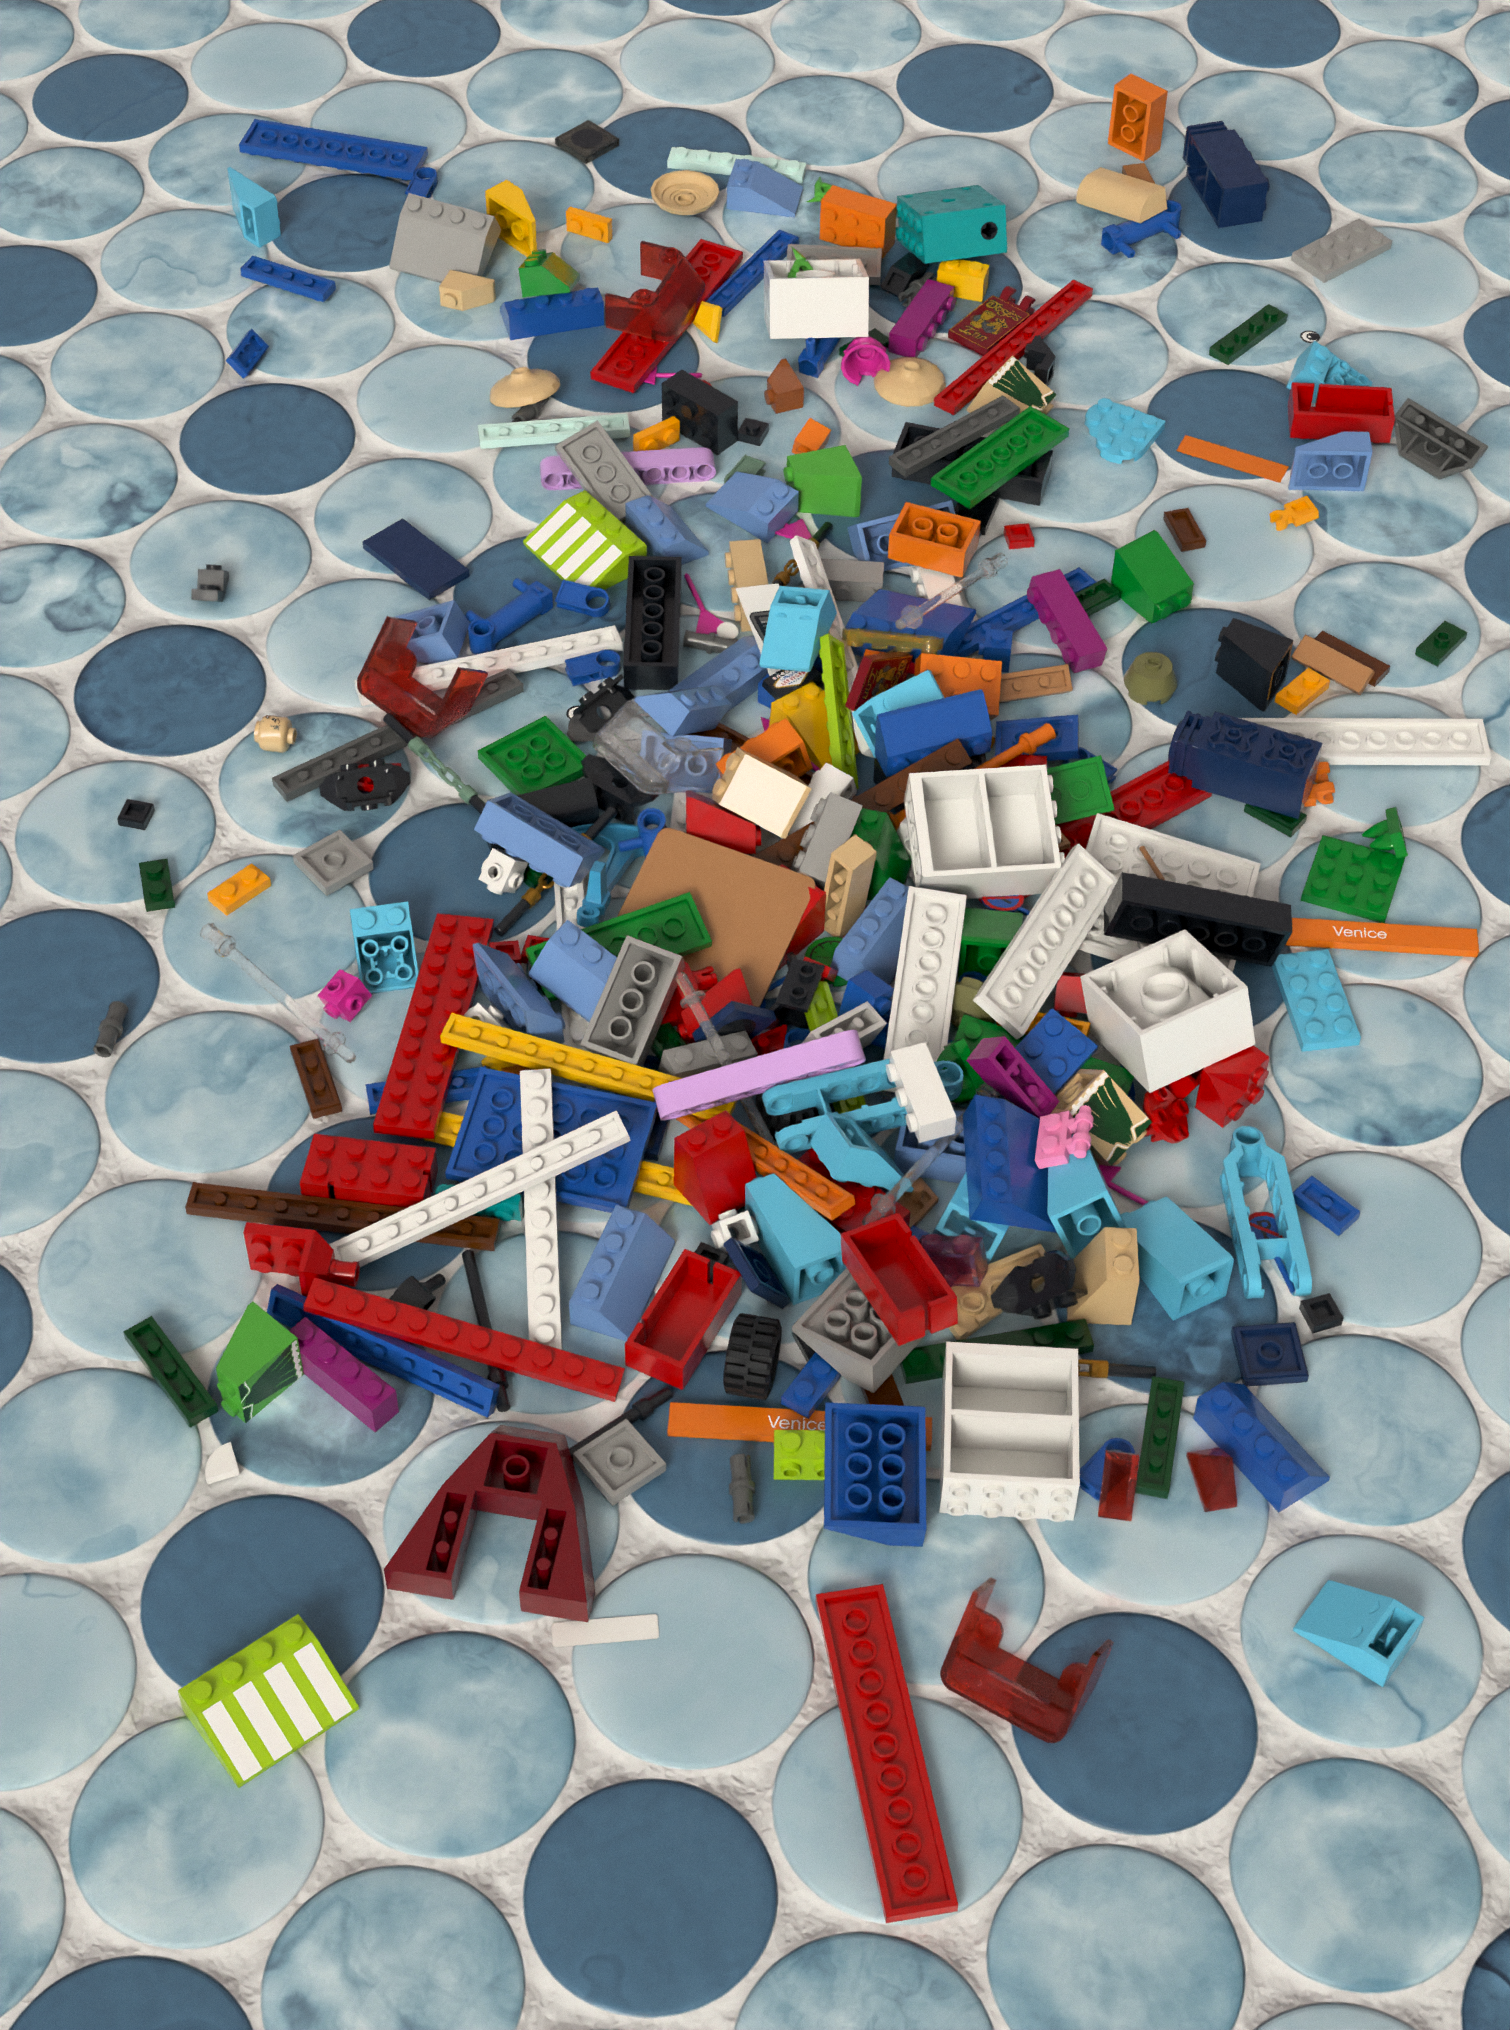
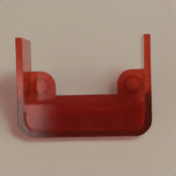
(667, 310)
(390, 685)
(1010, 1685)

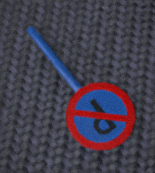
(1005, 903)
(1265, 1228)

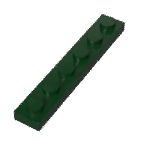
(928, 1361)

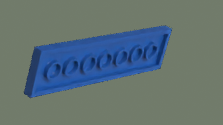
(333, 149)

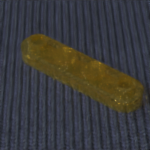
(881, 639)

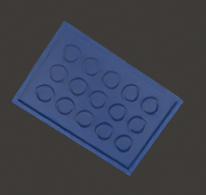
(494, 1135)

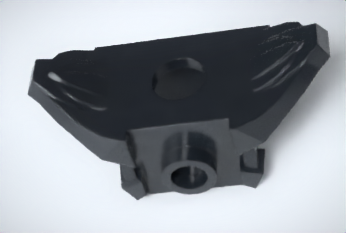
(585, 720)
(342, 788)
(622, 796)
(796, 993)
(1016, 1290)

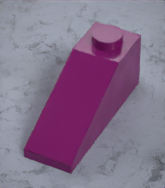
(1012, 1076)

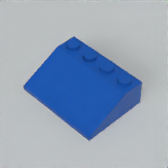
(885, 609)
(1002, 1167)
(875, 1472)

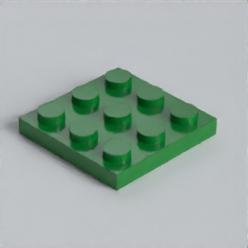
(533, 758)
(1353, 879)

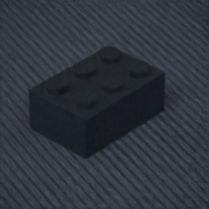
(703, 411)

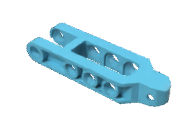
(842, 1085)
(1253, 1158)

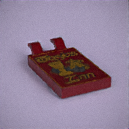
(991, 321)
(877, 675)

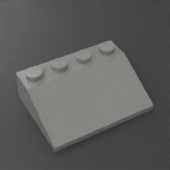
(442, 238)
(851, 1335)

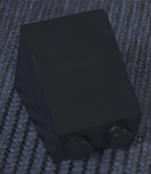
(1253, 661)

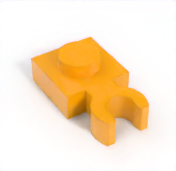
(1296, 512)

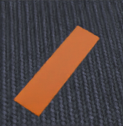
(1232, 458)

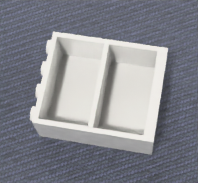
(983, 830)
(1010, 1431)

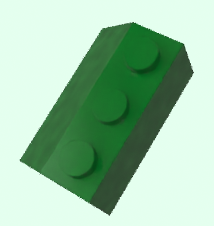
(546, 275)

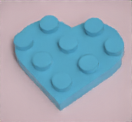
(1121, 430)

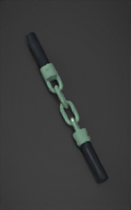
(419, 747)

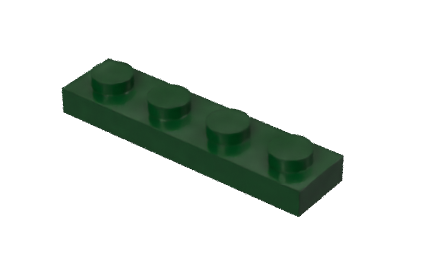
(1248, 334)
(170, 1371)
(1159, 1437)

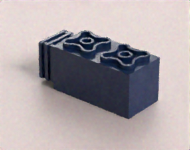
(1224, 174)
(1245, 761)

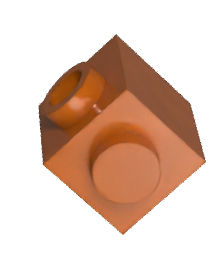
(811, 437)

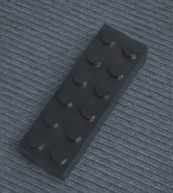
(1024, 487)
(652, 623)
(1221, 921)

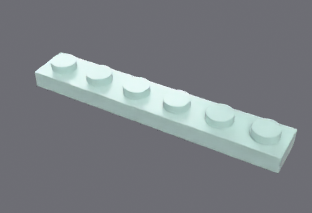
(723, 163)
(548, 431)

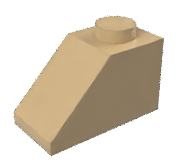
(466, 291)

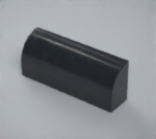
(569, 803)

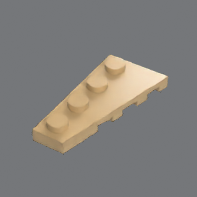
(975, 1303)

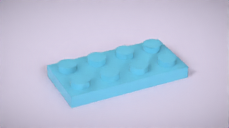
(1315, 1000)

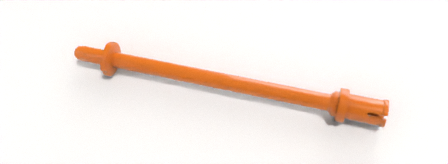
(1027, 744)

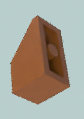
(784, 389)

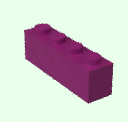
(921, 319)
(1066, 621)
(345, 1376)

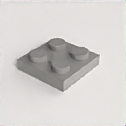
(333, 862)
(619, 1462)

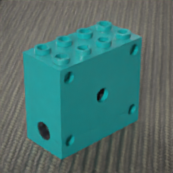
(951, 224)

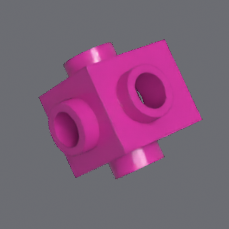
(344, 996)

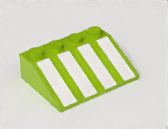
(585, 543)
(267, 1700)

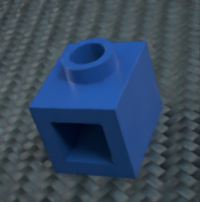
(997, 646)

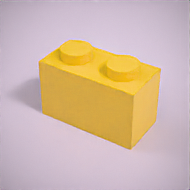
(967, 277)

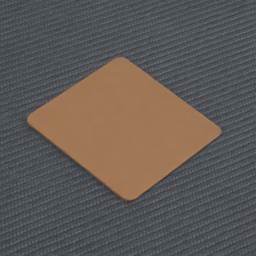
(743, 901)

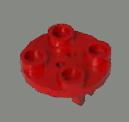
(1166, 1115)

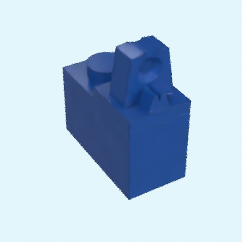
(878, 993)

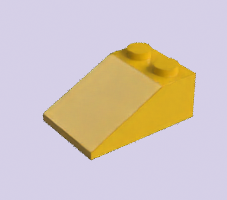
(513, 216)
(808, 717)

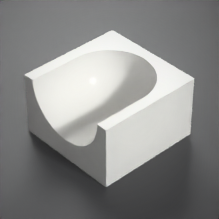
(817, 302)
(1168, 1010)

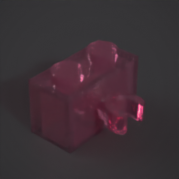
(958, 1258)

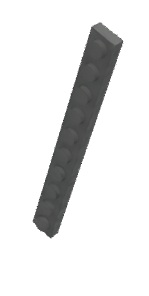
(381, 742)

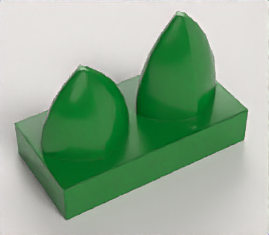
(1388, 834)
(958, 1052)

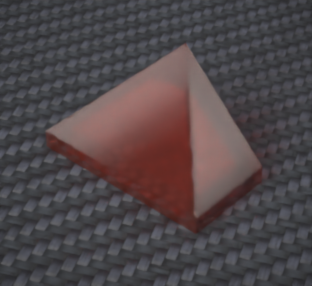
(1213, 1478)
(1118, 1485)

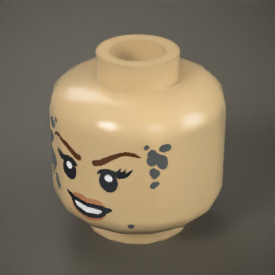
(275, 733)

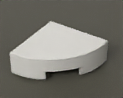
(221, 1464)

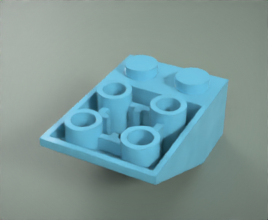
(254, 209)
(1322, 367)
(794, 628)
(911, 692)
(384, 947)
(853, 1154)
(956, 1222)
(1361, 1629)

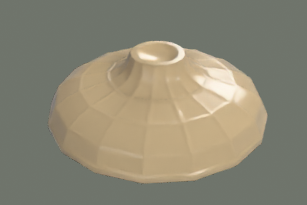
(684, 192)
(910, 382)
(524, 387)

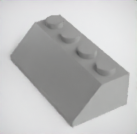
(633, 1002)

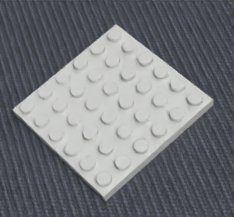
(1179, 861)

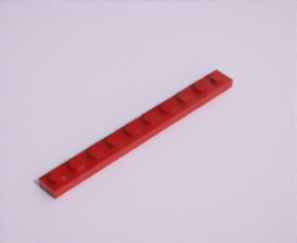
(1040, 323)
(464, 1339)

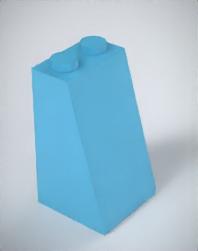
(1080, 1202)
(794, 1238)
(1178, 1258)

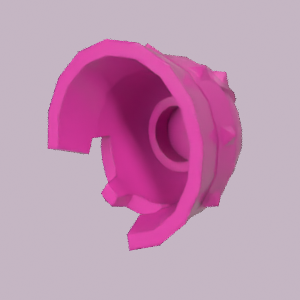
(864, 357)

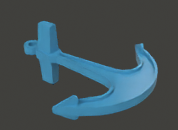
(606, 875)

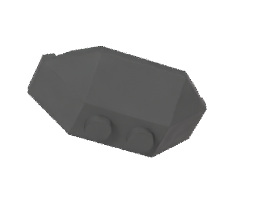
(1434, 442)

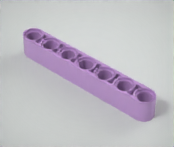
(651, 466)
(758, 1074)

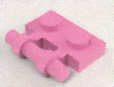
(1056, 1139)

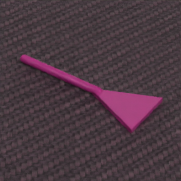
(707, 622)

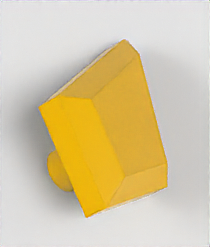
(708, 320)

